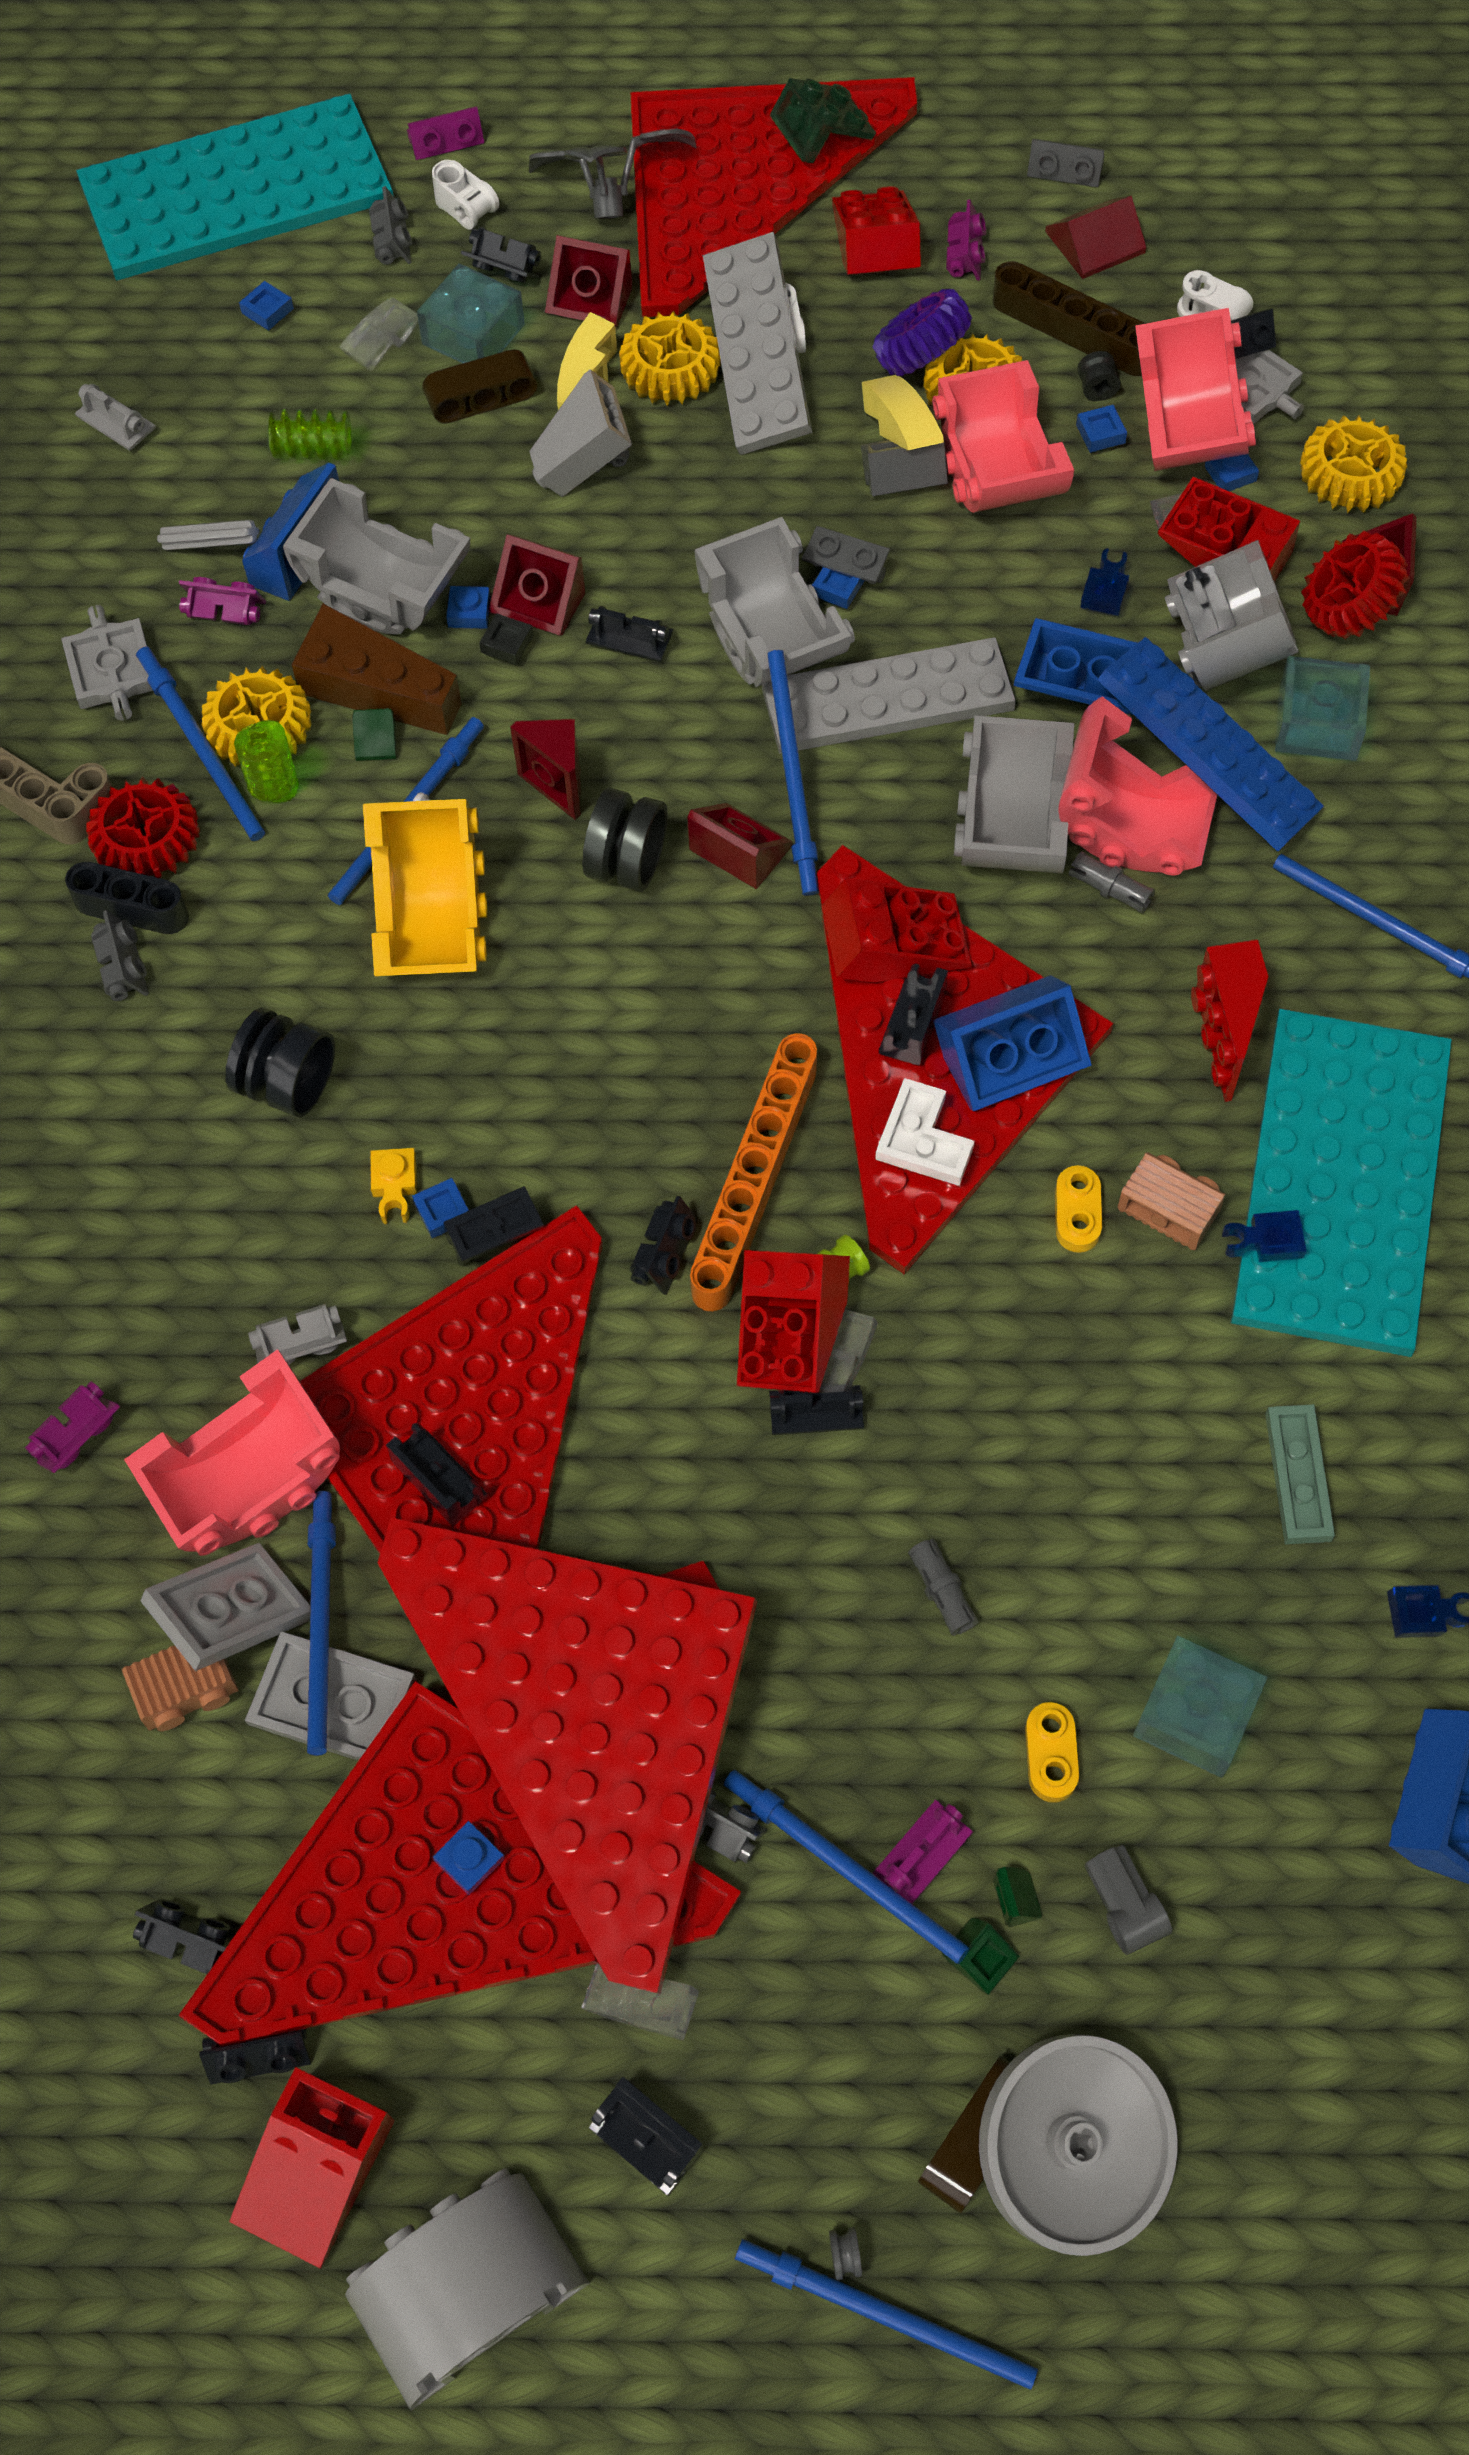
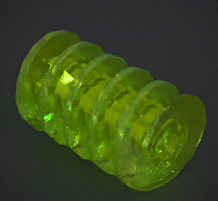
(310, 435)
(267, 762)

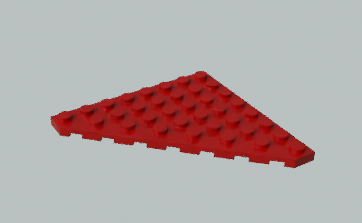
(737, 179)
(899, 1205)
(483, 1373)
(595, 1711)
(376, 1924)

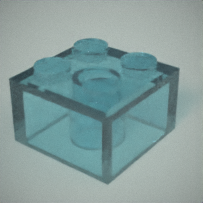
(470, 316)
(1322, 708)
(1200, 1706)

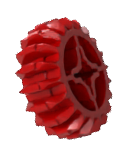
(1379, 579)
(167, 820)

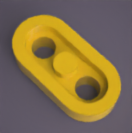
(1078, 1205)
(1051, 1750)

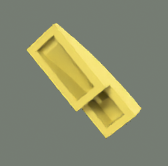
(589, 349)
(900, 413)

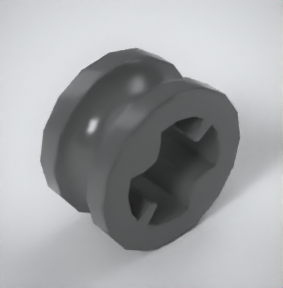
(845, 2253)

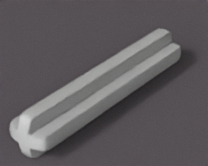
(208, 535)

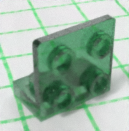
(812, 111)

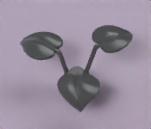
(605, 191)

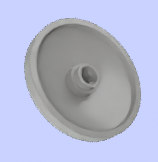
(1078, 2144)

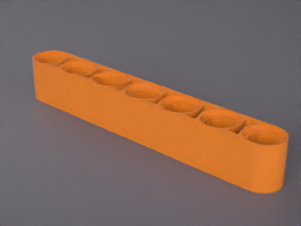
(750, 1188)

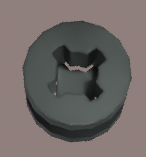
(1098, 376)

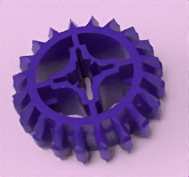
(922, 332)

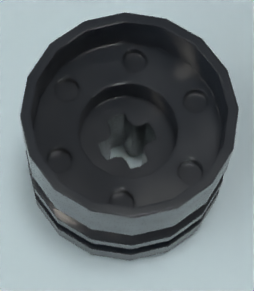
(280, 1062)

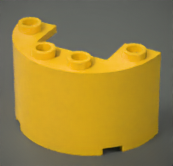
(426, 887)

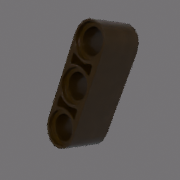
(479, 386)
(956, 2166)

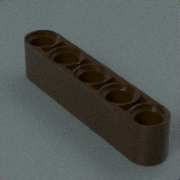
(1066, 314)

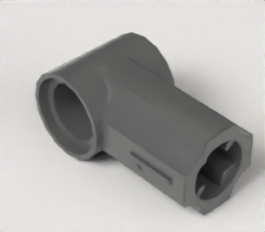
(1133, 1913)

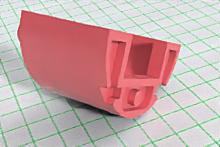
(1194, 389)
(997, 440)
(1127, 809)
(242, 1465)

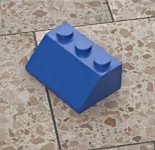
(265, 559)
(1069, 662)
(1013, 1042)
(1435, 1800)

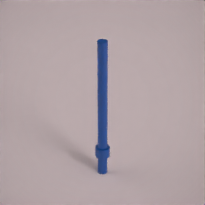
(164, 685)
(452, 754)
(804, 850)
(1456, 961)
(321, 1541)
(770, 1808)
(788, 2272)

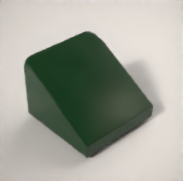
(374, 734)
(1016, 1896)
(988, 1955)

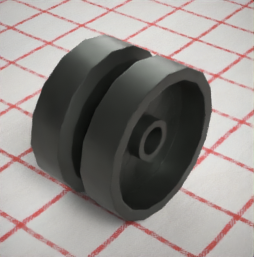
(624, 839)

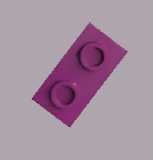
(445, 133)
(965, 242)
(206, 596)
(59, 1444)
(923, 1851)

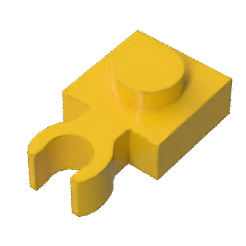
(392, 1178)

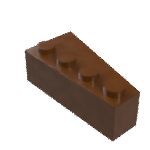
(366, 670)

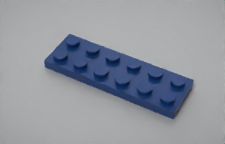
(1211, 743)

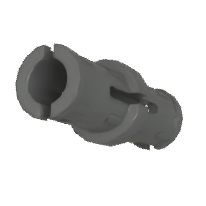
(1112, 882)
(943, 1587)

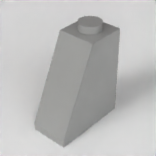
(580, 437)

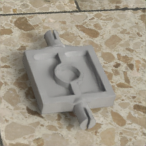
(1268, 384)
(106, 663)

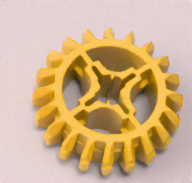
(966, 357)
(670, 358)
(1351, 475)
(251, 699)

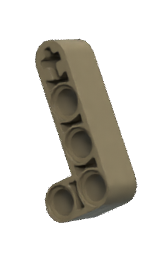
(51, 806)

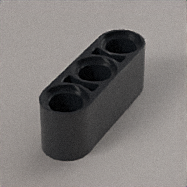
(113, 885)

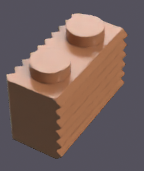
(1171, 1200)
(169, 1688)

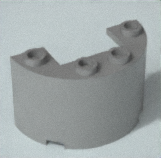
(371, 566)
(766, 604)
(1261, 621)
(1014, 795)
(462, 2283)

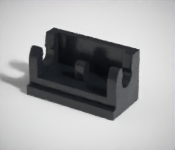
(914, 1015)
(492, 1225)
(436, 1474)
(645, 2136)

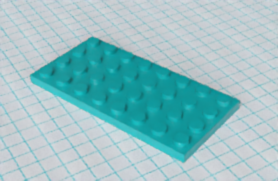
(233, 186)
(1356, 1151)

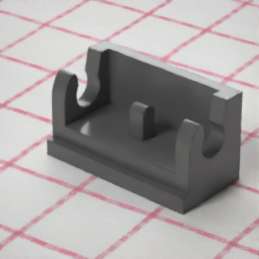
(895, 469)

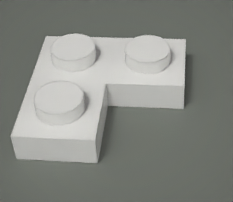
(914, 1142)

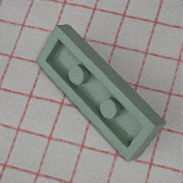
(1299, 1474)

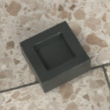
(506, 639)

